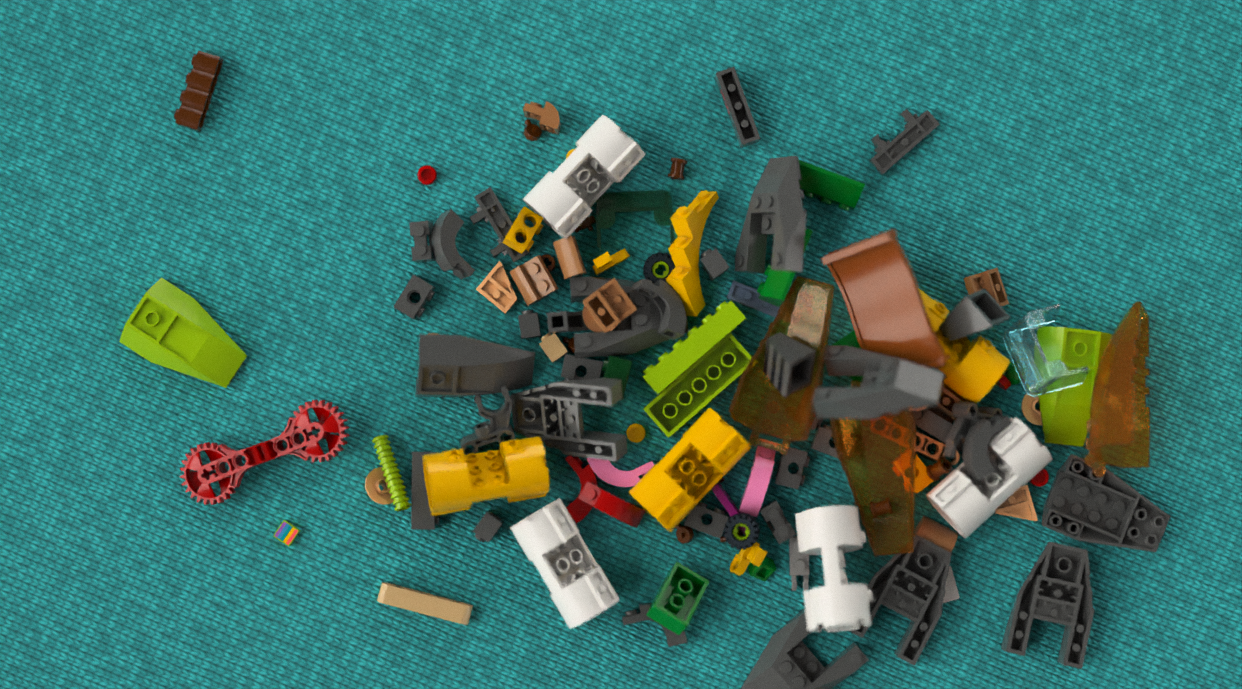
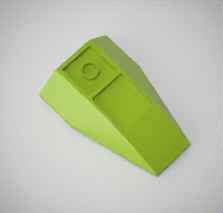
(181, 336)
(1067, 410)

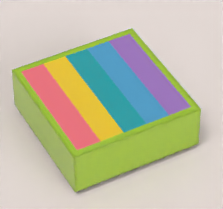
(286, 533)

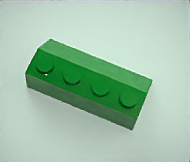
(829, 186)
(778, 282)

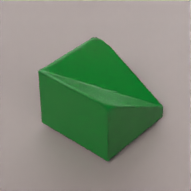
(764, 571)

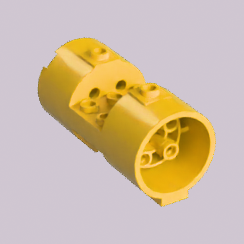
(972, 365)
(690, 469)
(511, 472)

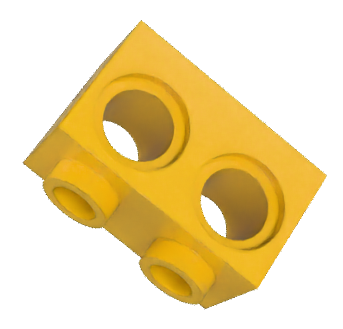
(521, 229)

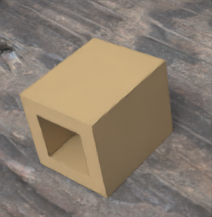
(553, 347)

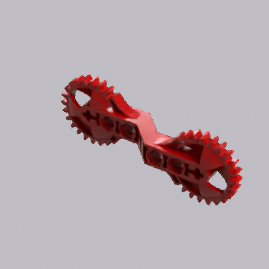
(263, 452)

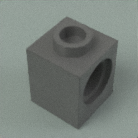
(529, 324)

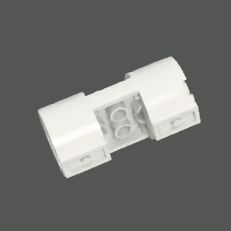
(601, 158)
(971, 502)
(831, 533)
(565, 563)

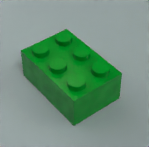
(677, 598)

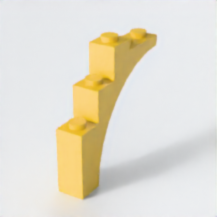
(685, 249)

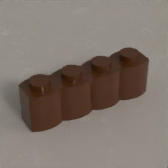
(199, 90)

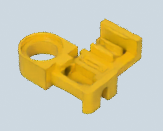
(606, 261)
(750, 555)

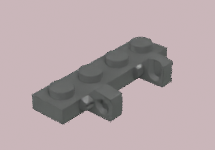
(915, 130)
(492, 211)

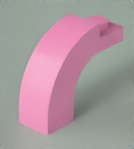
(617, 477)
(758, 481)

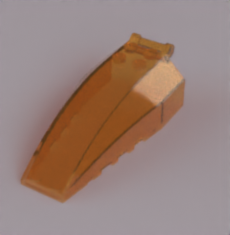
(757, 401)
(1118, 401)
(878, 465)

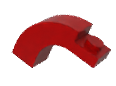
(612, 504)
(579, 509)

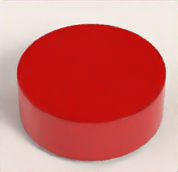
(427, 175)
(1003, 383)
(1040, 479)

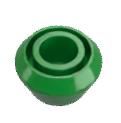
(1011, 374)

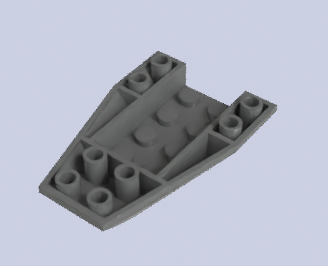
(469, 367)
(1101, 509)

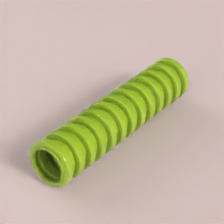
(391, 472)

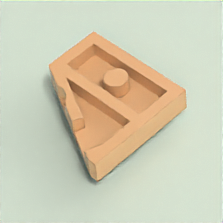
(498, 288)
(1018, 505)

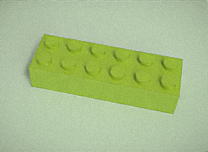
(694, 347)
(698, 385)

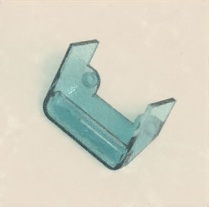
(1029, 360)

